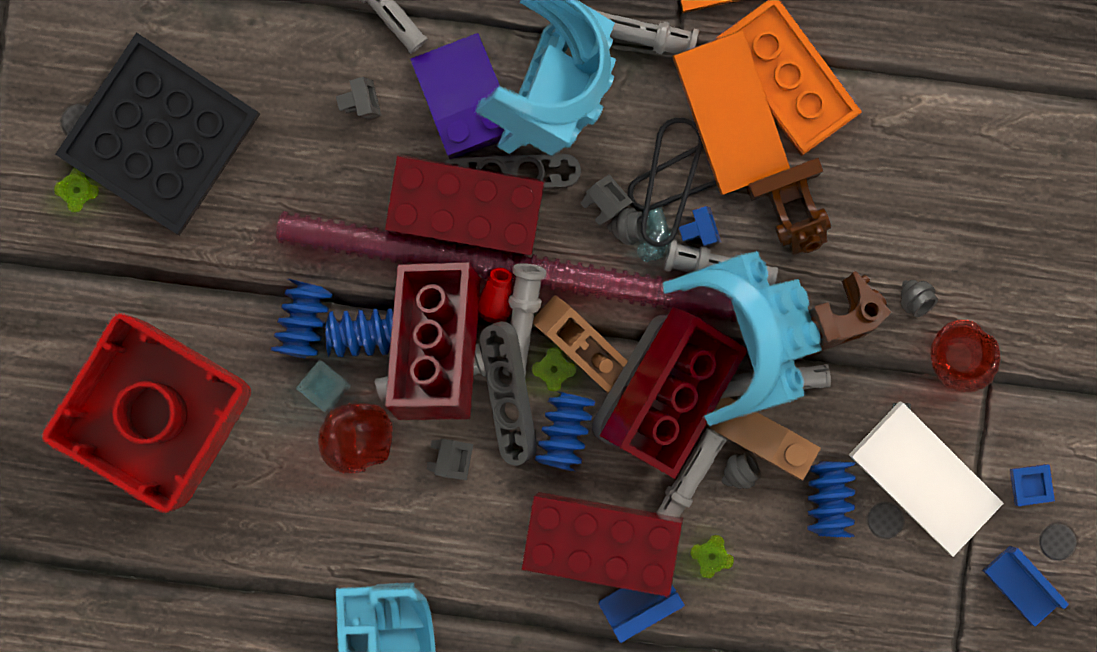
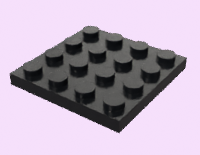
(157, 134)

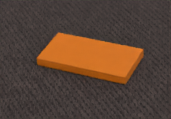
(795, 78)
(731, 112)

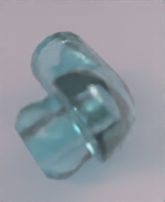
(659, 232)

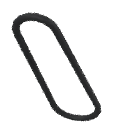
(652, 178)
(674, 198)

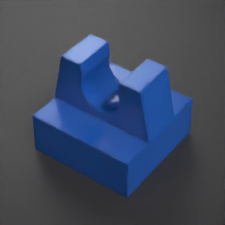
(702, 228)
(1032, 485)

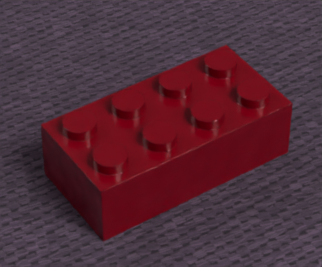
(464, 204)
(433, 341)
(673, 392)
(602, 543)

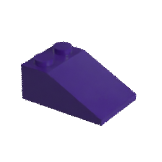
(453, 84)

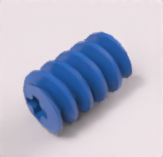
(302, 320)
(359, 333)
(565, 431)
(831, 499)

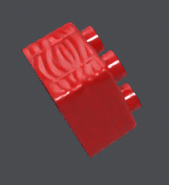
(148, 413)

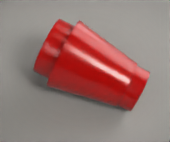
(495, 296)

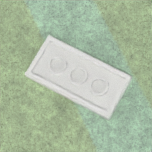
(926, 478)

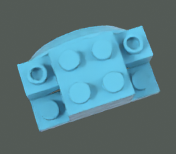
(558, 90)
(773, 327)
(401, 622)

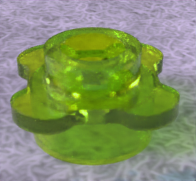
(65, 190)
(553, 380)
(702, 552)

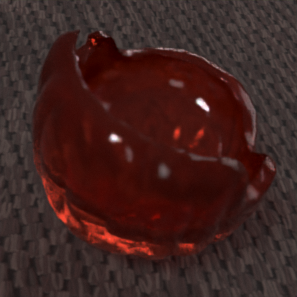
(965, 356)
(355, 437)

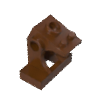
(789, 186)
(864, 315)

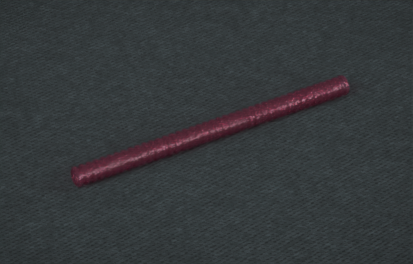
(483, 261)

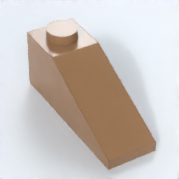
(580, 342)
(768, 441)

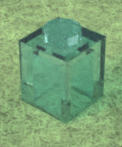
(323, 386)

